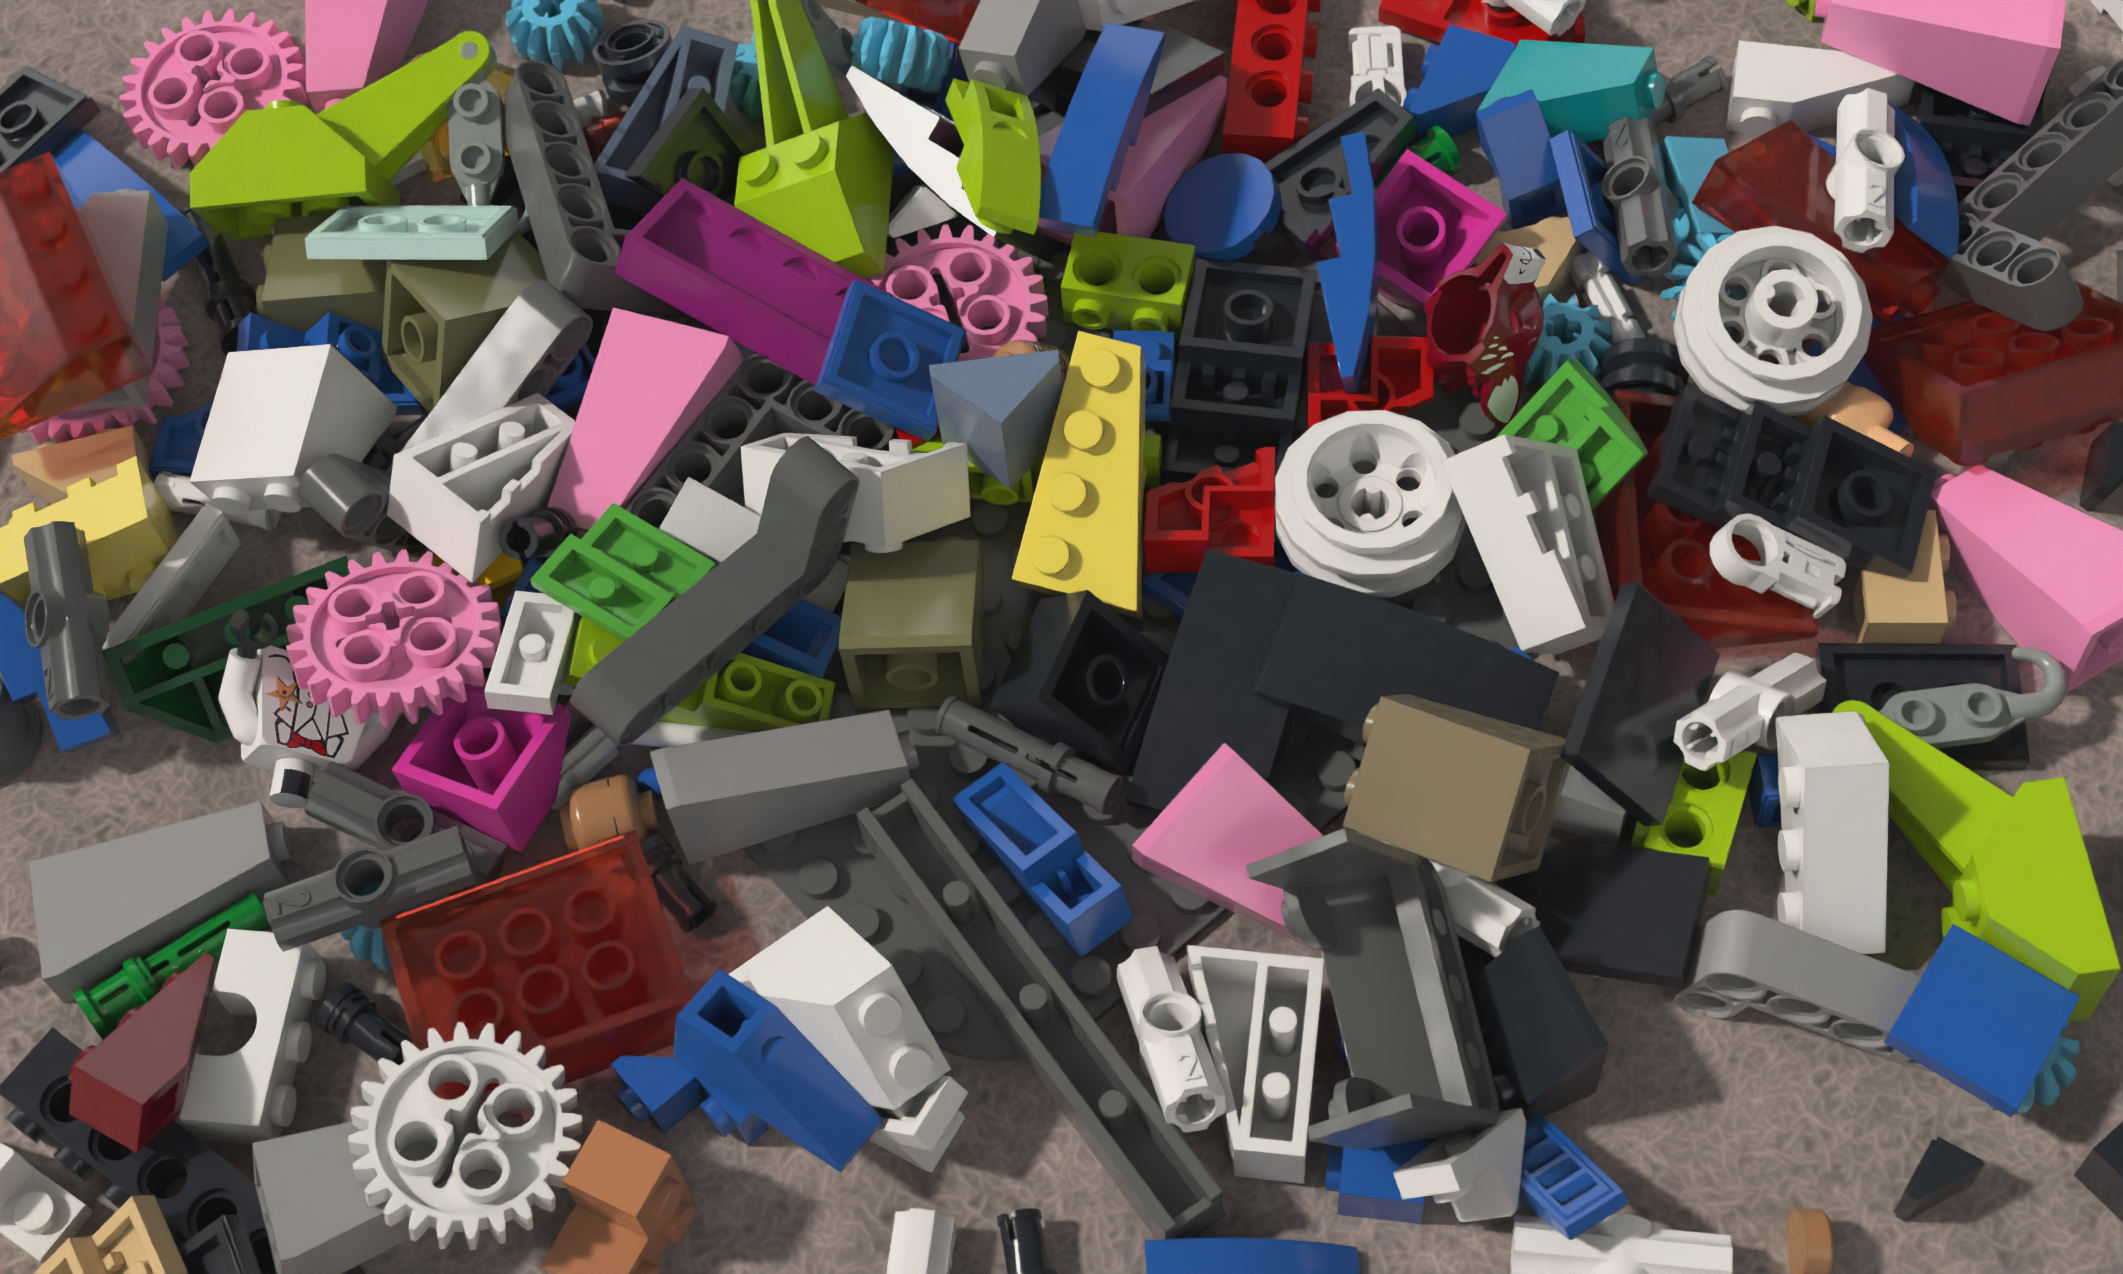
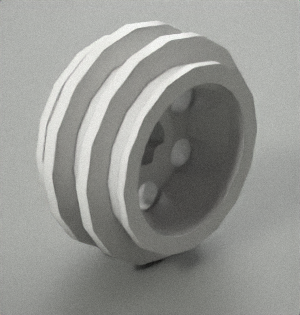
(1783, 270)
(1359, 531)

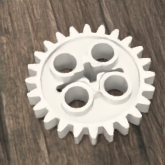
(409, 1112)

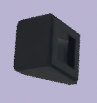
(2103, 467)
(1938, 1176)

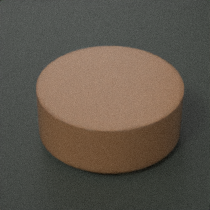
(1809, 1242)

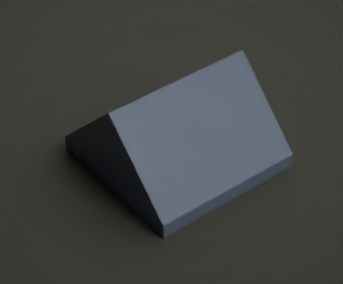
(999, 409)

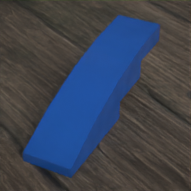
(1099, 128)
(96, 170)
(1353, 279)

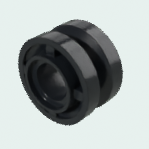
(629, 56)
(1643, 366)

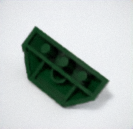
(180, 667)

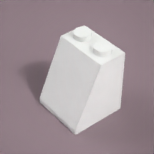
(278, 418)
(848, 1008)

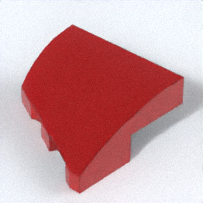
(1392, 381)
(1213, 512)

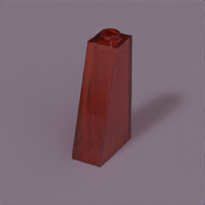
(1783, 184)

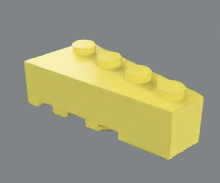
(1091, 483)
(123, 526)

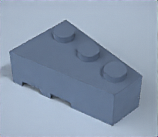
(690, 61)

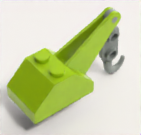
(310, 164)
(821, 172)
(2008, 860)

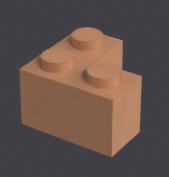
(625, 1207)

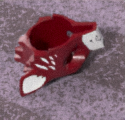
(1489, 331)

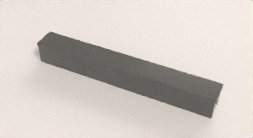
(1042, 1017)

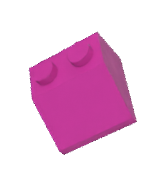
(1428, 229)
(488, 765)

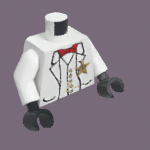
(281, 724)

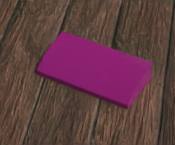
(738, 277)

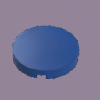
(1223, 206)

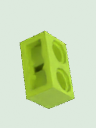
(1130, 273)
(1703, 814)

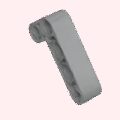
(1798, 977)

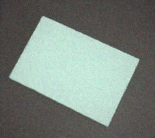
(412, 232)

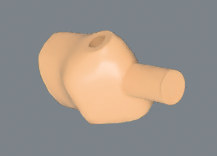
(1862, 412)

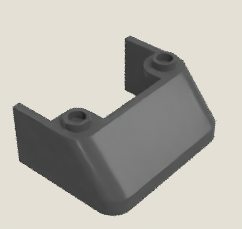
(1394, 989)

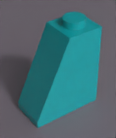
(1582, 84)

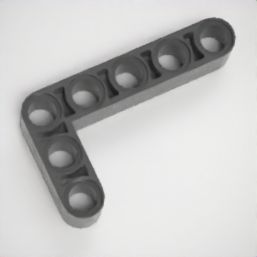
(565, 195)
(2026, 198)
(516, 360)
(756, 416)
(732, 604)

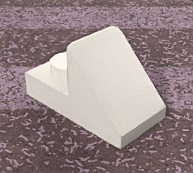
(532, 655)
(924, 1124)
(1471, 1169)
(35, 1209)

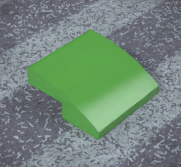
(1581, 415)
(620, 572)

